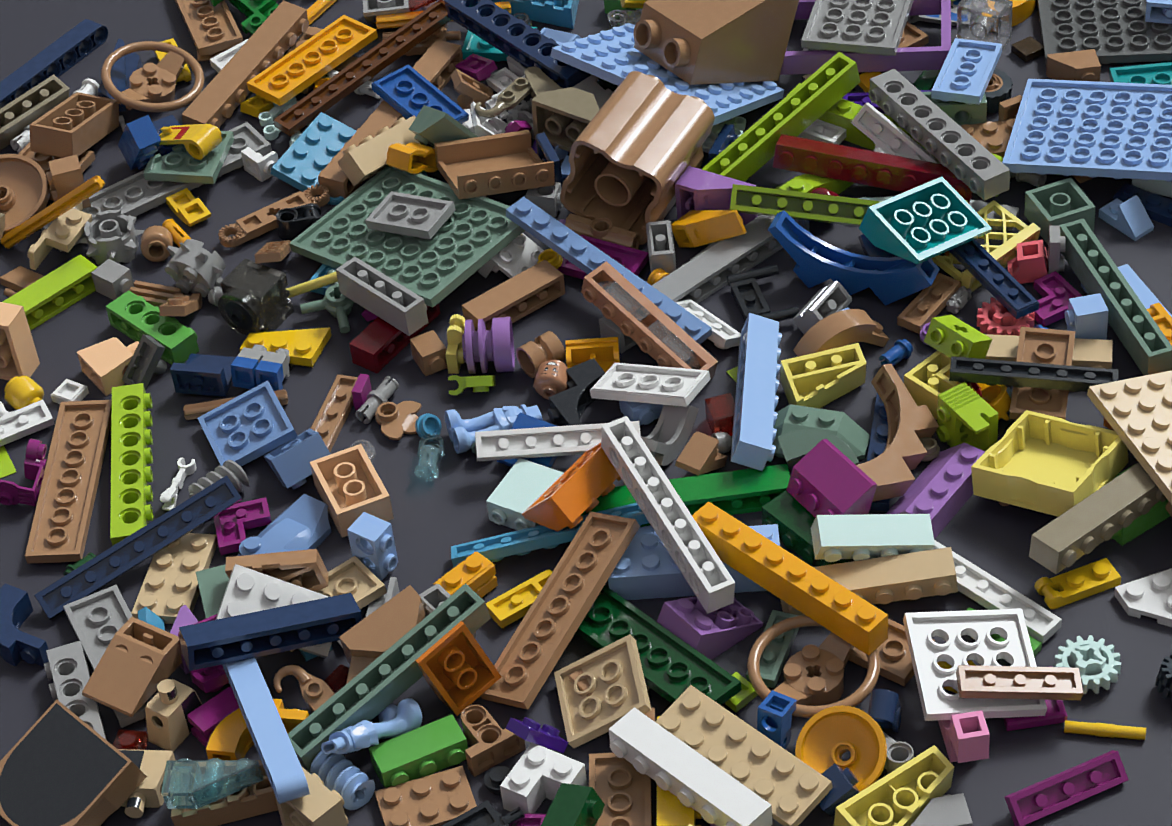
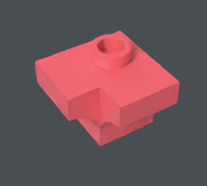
(1030, 262)

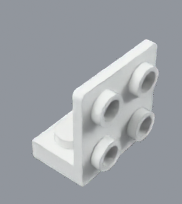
(514, 258)

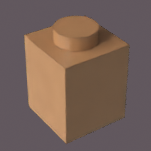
(429, 352)

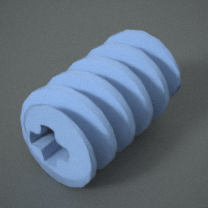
(343, 777)

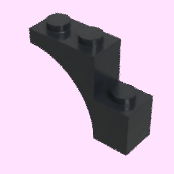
(569, 405)

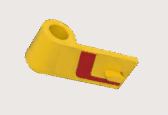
(197, 138)

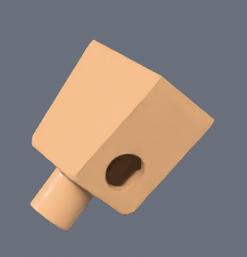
(106, 363)

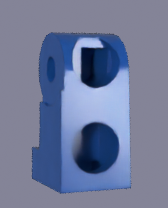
(775, 717)

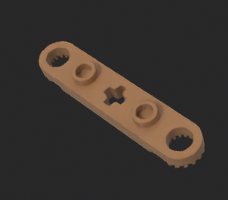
(264, 219)

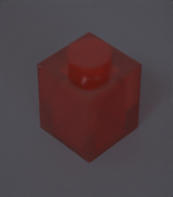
(720, 413)

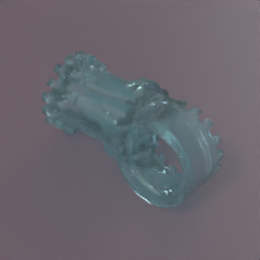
(429, 456)

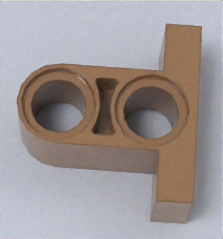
(487, 740)

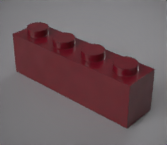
(382, 342)

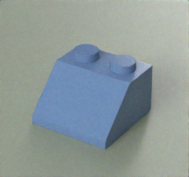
(293, 458)

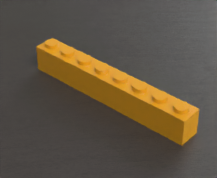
(793, 580)

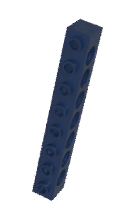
(513, 38)

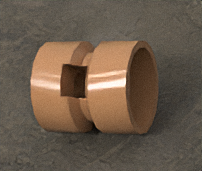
(543, 349)

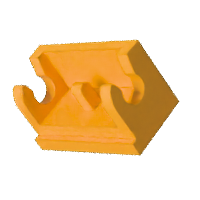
(603, 350)

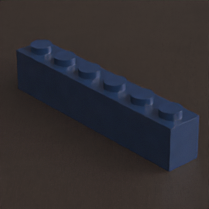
(268, 631)

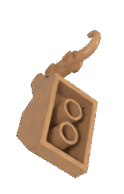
(362, 643)

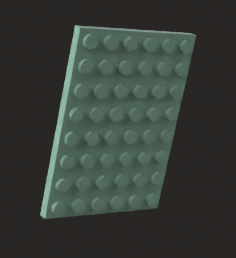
(424, 266)

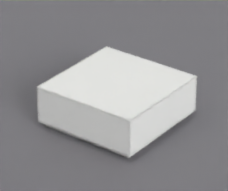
(69, 391)

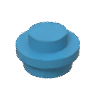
(428, 424)

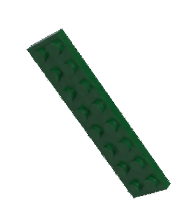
(665, 659)

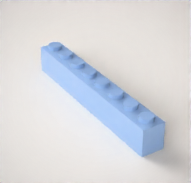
(756, 393)

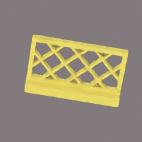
(1001, 253)

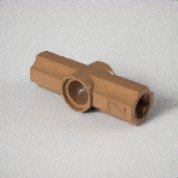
(603, 229)

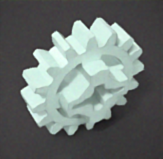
(1096, 662)

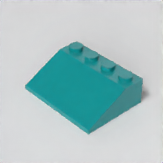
(923, 222)

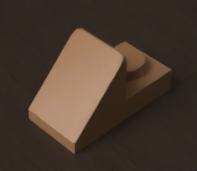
(470, 90)
(701, 455)

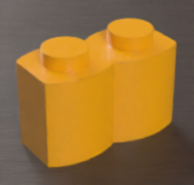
(411, 157)

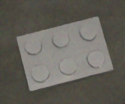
(410, 215)

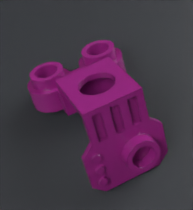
(34, 470)

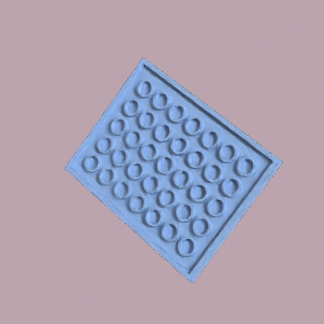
(613, 56)
(1093, 130)

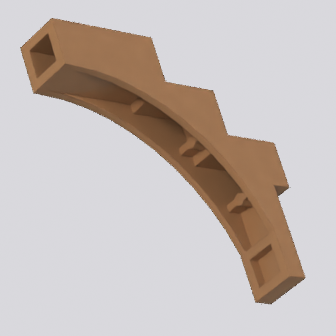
(905, 427)

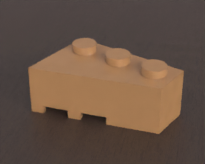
(296, 567)

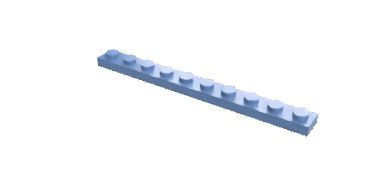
(589, 257)

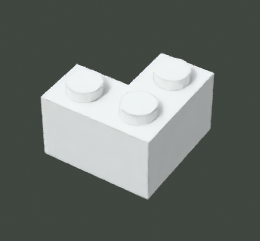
(539, 777)

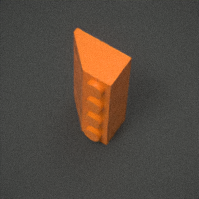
(574, 491)

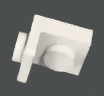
(258, 165)

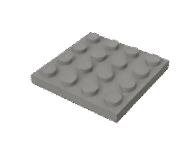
(857, 26)

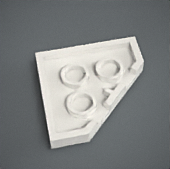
(1148, 597)

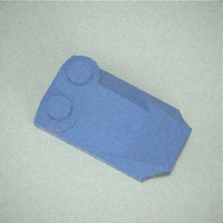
(298, 527)

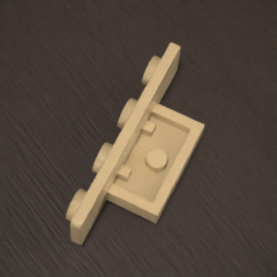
(61, 234)

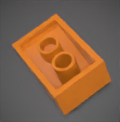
(458, 669)

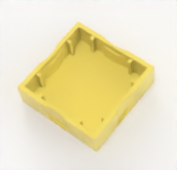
(1048, 463)

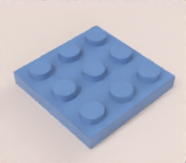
(247, 426)

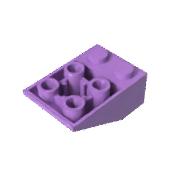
(706, 191)
(708, 632)

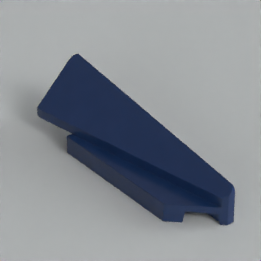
(121, 73)

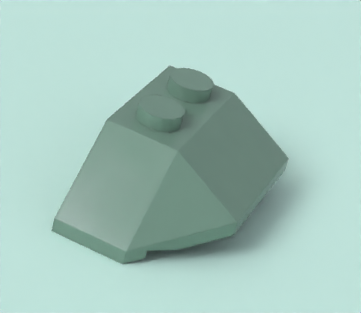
(834, 422)

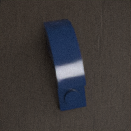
(15, 644)

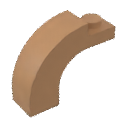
(841, 330)

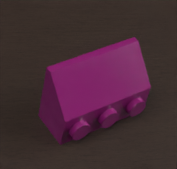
(830, 483)

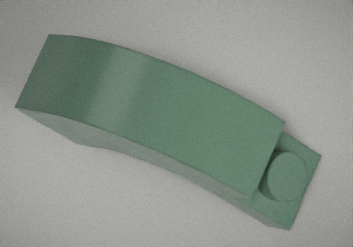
(800, 442)

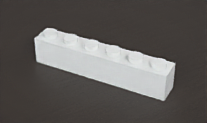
(686, 773)

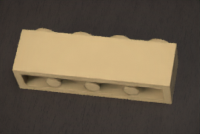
(371, 155)

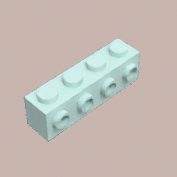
(870, 535)

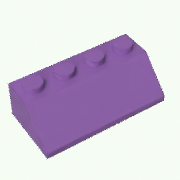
(941, 487)

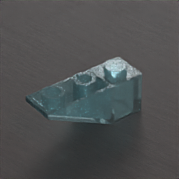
(199, 783)

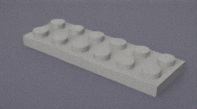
(95, 624)

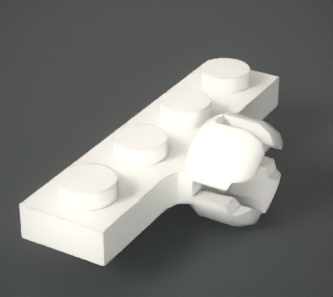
(889, 137)
(23, 421)

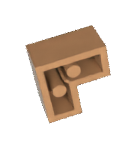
(65, 176)

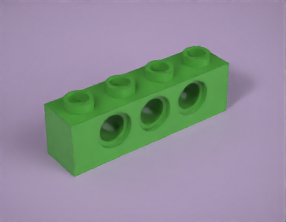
(137, 317)

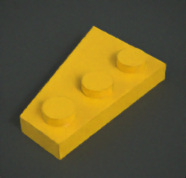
(302, 344)

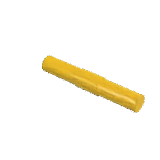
(1105, 730)

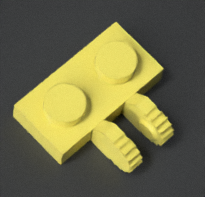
(454, 350)

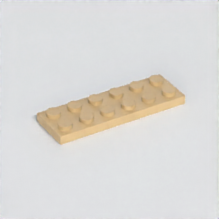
(746, 756)

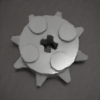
(111, 237)
(195, 267)

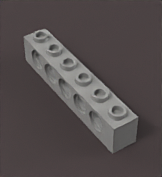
(70, 675)

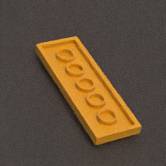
(312, 60)

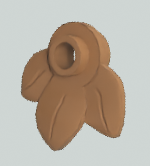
(397, 418)

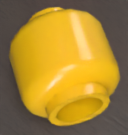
(22, 392)

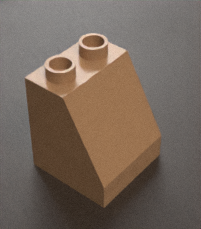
(717, 38)

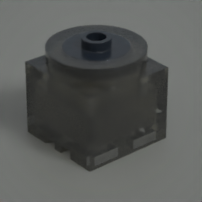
(254, 298)

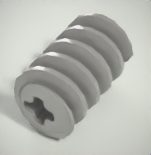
(229, 468)

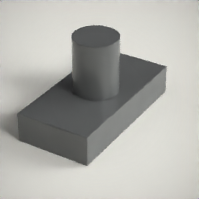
(145, 362)

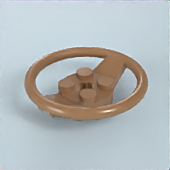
(153, 85)
(814, 673)

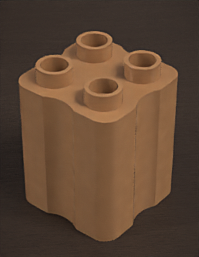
(635, 154)

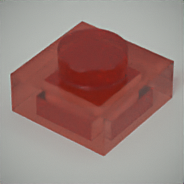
(131, 740)

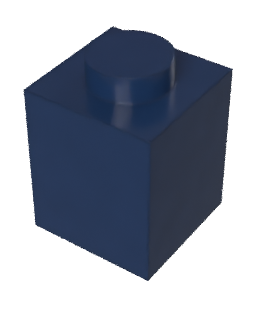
(843, 788)

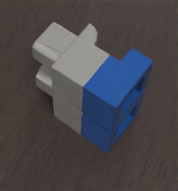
(258, 365)

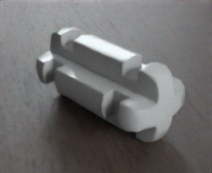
(958, 299)

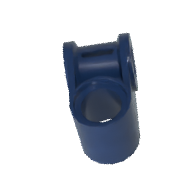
(885, 709)

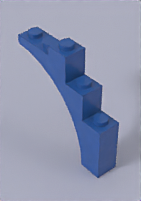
(820, 261)

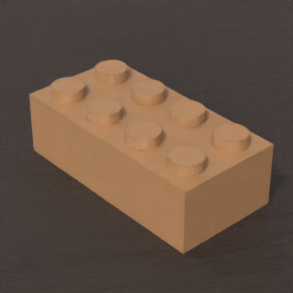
(74, 125)

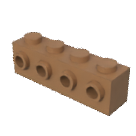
(517, 295)

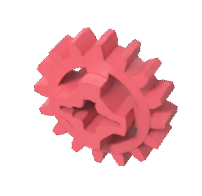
(1001, 319)

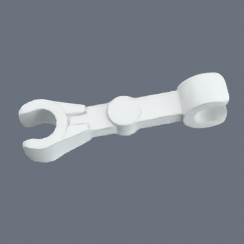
(170, 495)

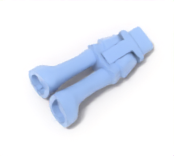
(463, 430)
(392, 723)

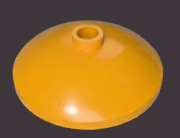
(842, 730)

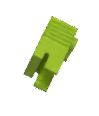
(966, 418)

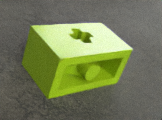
(956, 338)

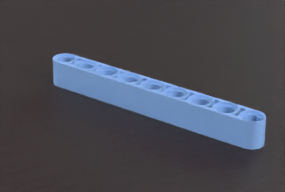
(267, 730)

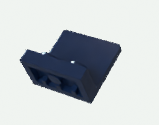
(203, 375)

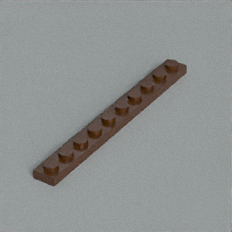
(362, 69)

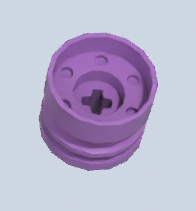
(489, 345)

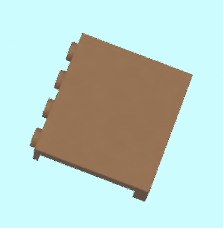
(492, 165)

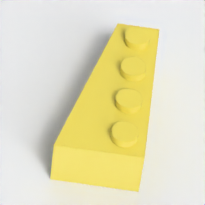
(900, 794)

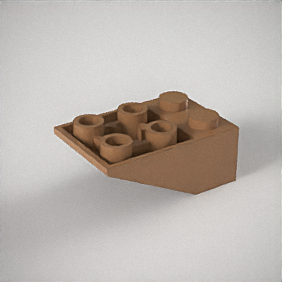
(133, 666)

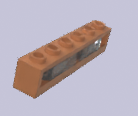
(644, 321)

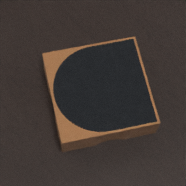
(64, 774)

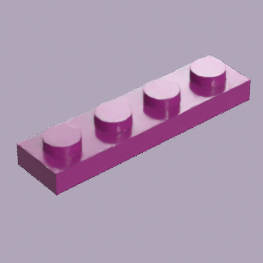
(1066, 788)

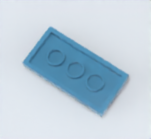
(312, 152)

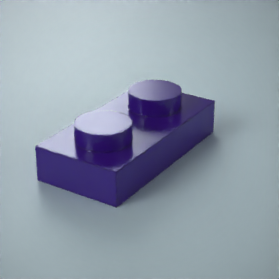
(531, 732)

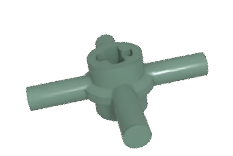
(335, 303)

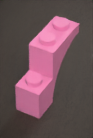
(966, 737)

